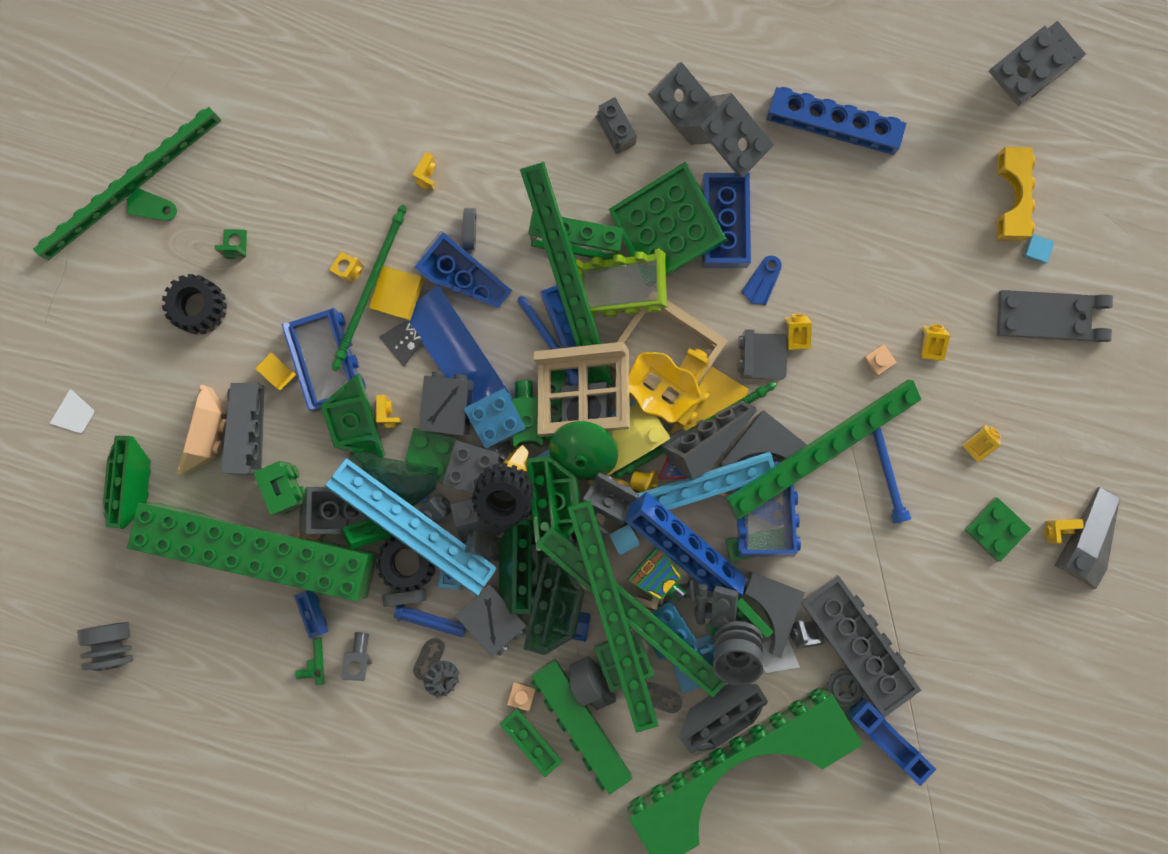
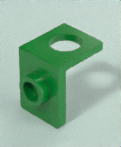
(233, 251)

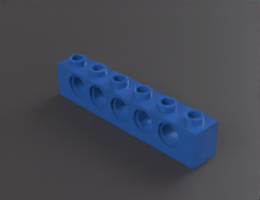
(824, 125)
(683, 545)

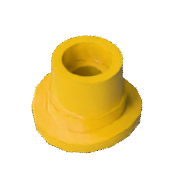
(644, 481)

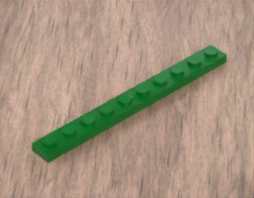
(123, 187)
(563, 263)
(823, 449)
(637, 615)
(613, 616)

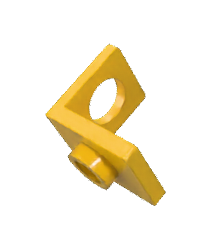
(352, 272)
(275, 371)

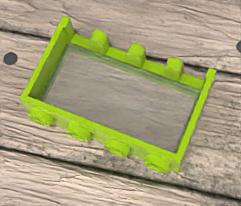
(625, 284)

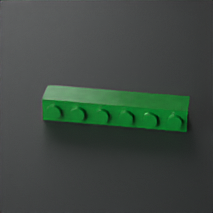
(582, 727)

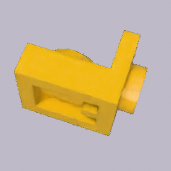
(424, 169)
(798, 332)
(935, 342)
(695, 363)
(383, 409)
(983, 443)
(1055, 528)

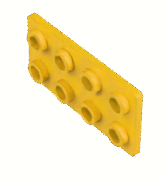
(716, 394)

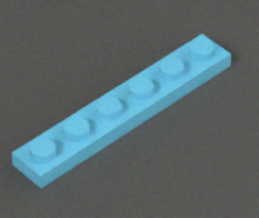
(712, 482)

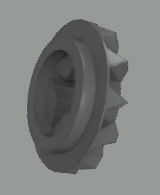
(434, 675)
(844, 699)

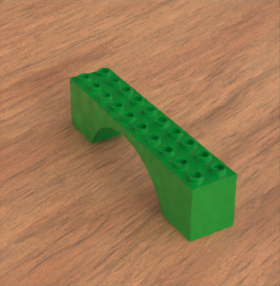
(251, 551)
(809, 730)

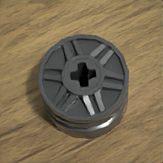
(105, 646)
(738, 653)

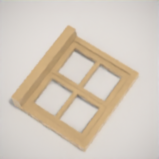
(582, 358)

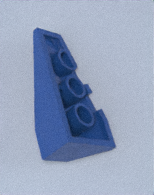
(455, 269)

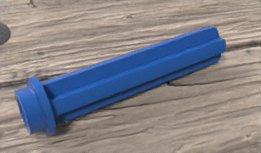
(429, 621)

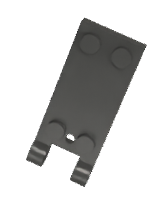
(1051, 315)

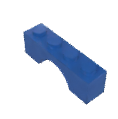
(891, 742)

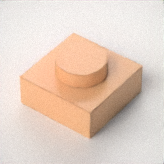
(880, 360)
(521, 696)

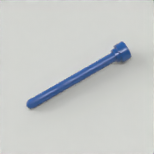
(573, 374)
(899, 512)

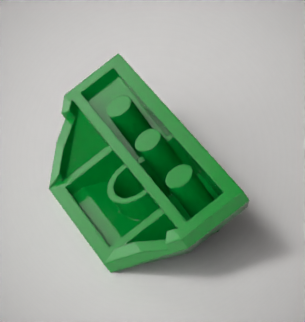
(125, 481)
(553, 492)

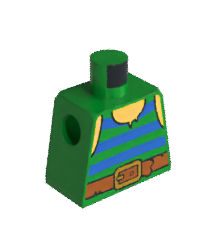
(658, 576)

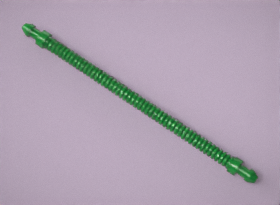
(340, 354)
(760, 392)

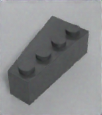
(243, 429)

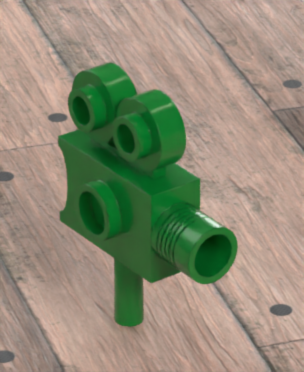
(528, 411)

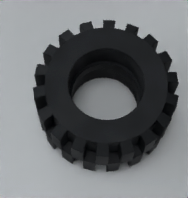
(177, 298)
(500, 511)
(390, 574)

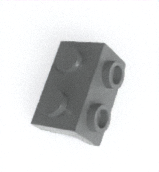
(610, 498)

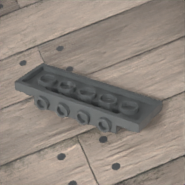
(861, 645)

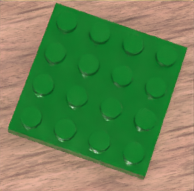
(669, 217)

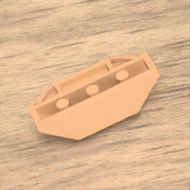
(204, 433)

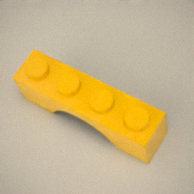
(1016, 167)

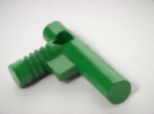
(313, 665)

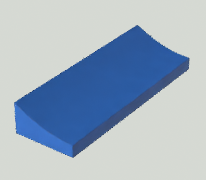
(452, 344)

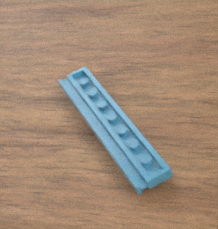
(410, 526)

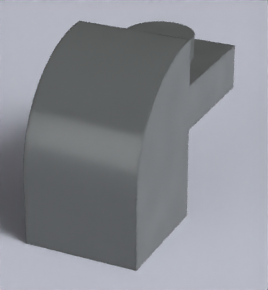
(587, 684)

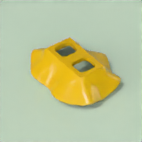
(670, 376)

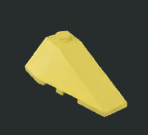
(642, 437)

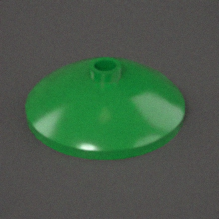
(587, 443)

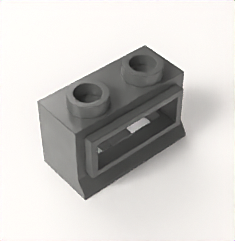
(616, 125)

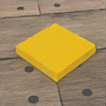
(396, 293)

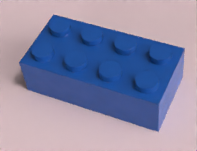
(730, 203)

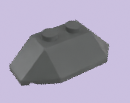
(722, 716)

